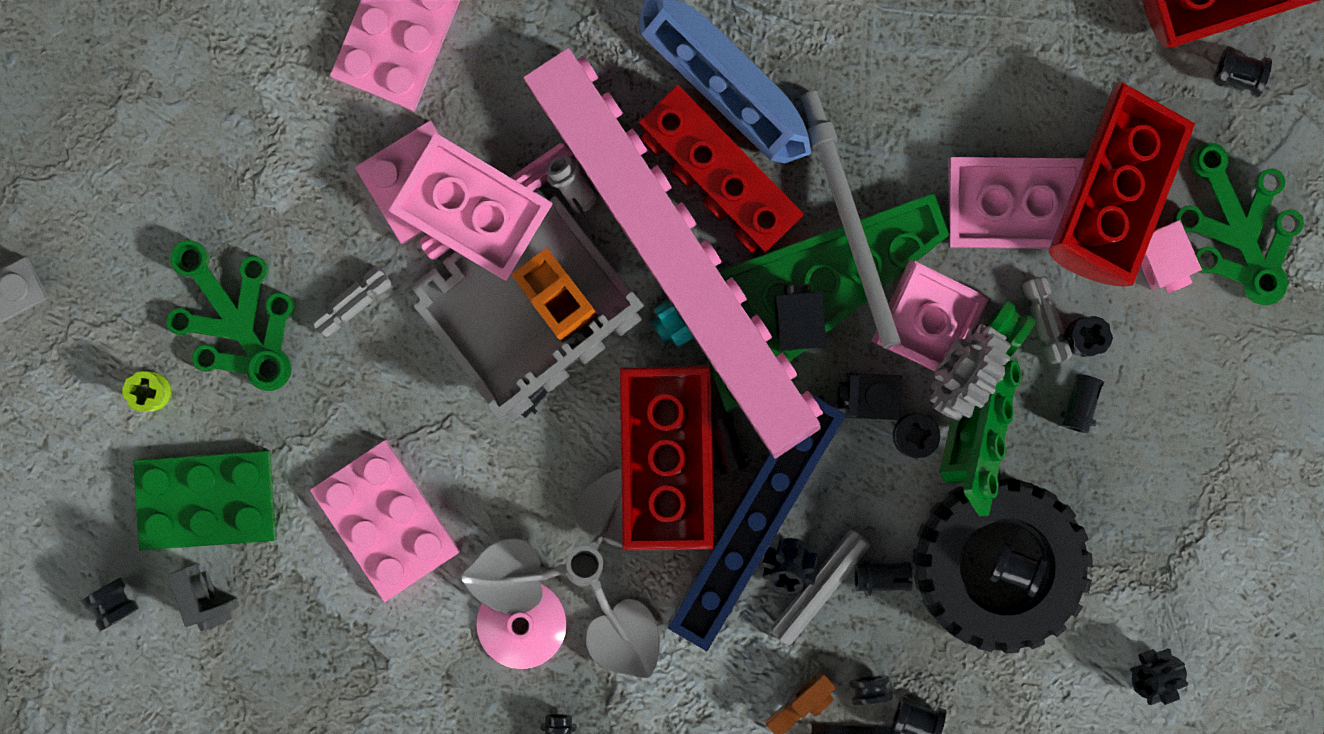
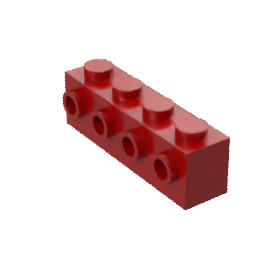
(719, 170)

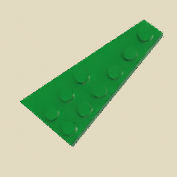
(829, 267)

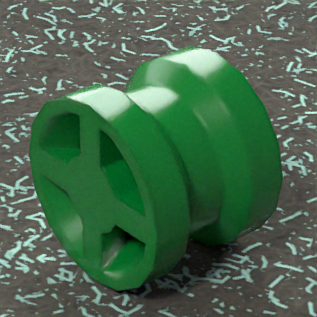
(1011, 324)

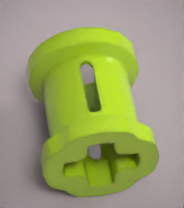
(137, 401)

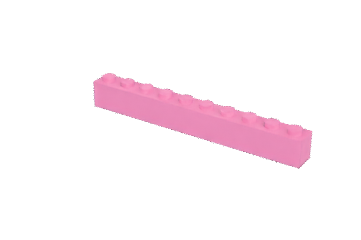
(673, 254)

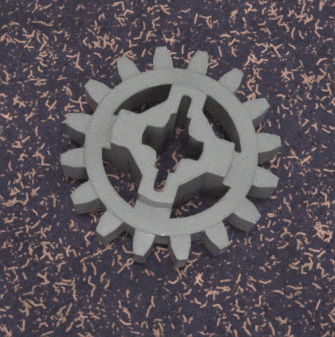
(970, 372)

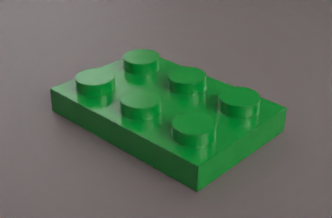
(204, 500)

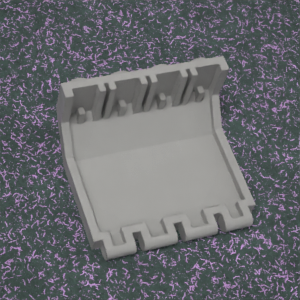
(501, 334)

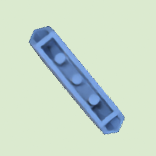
(726, 78)

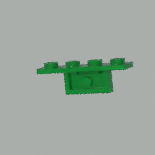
(978, 443)

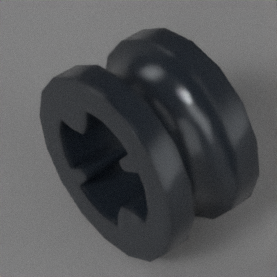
(870, 690)

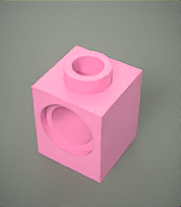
(1170, 258)

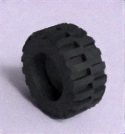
(1030, 619)

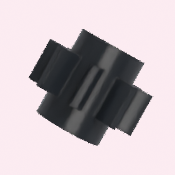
(790, 566)
(1159, 676)

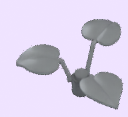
(509, 577)

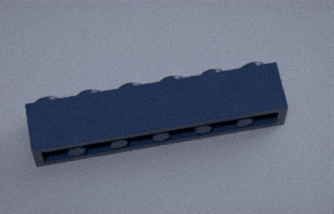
(749, 534)

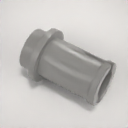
(566, 175)

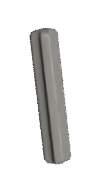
(814, 596)

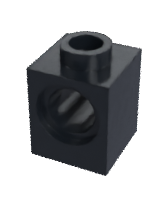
(800, 318)

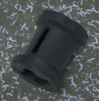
(1243, 71)
(1100, 332)
(1018, 570)
(917, 719)

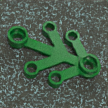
(1242, 230)
(236, 321)

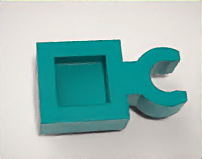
(670, 325)

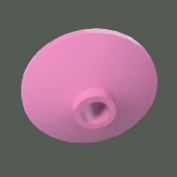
(528, 649)

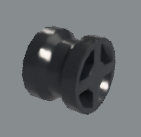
(906, 430)
(110, 604)

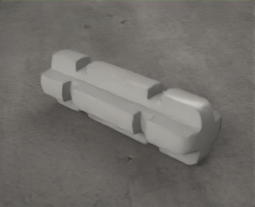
(351, 302)
(1047, 320)

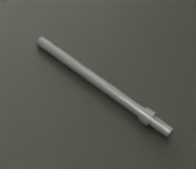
(823, 137)

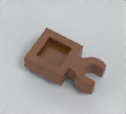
(810, 698)

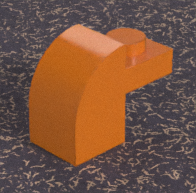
(554, 295)

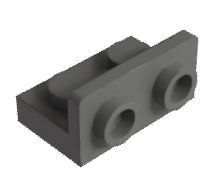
(192, 596)

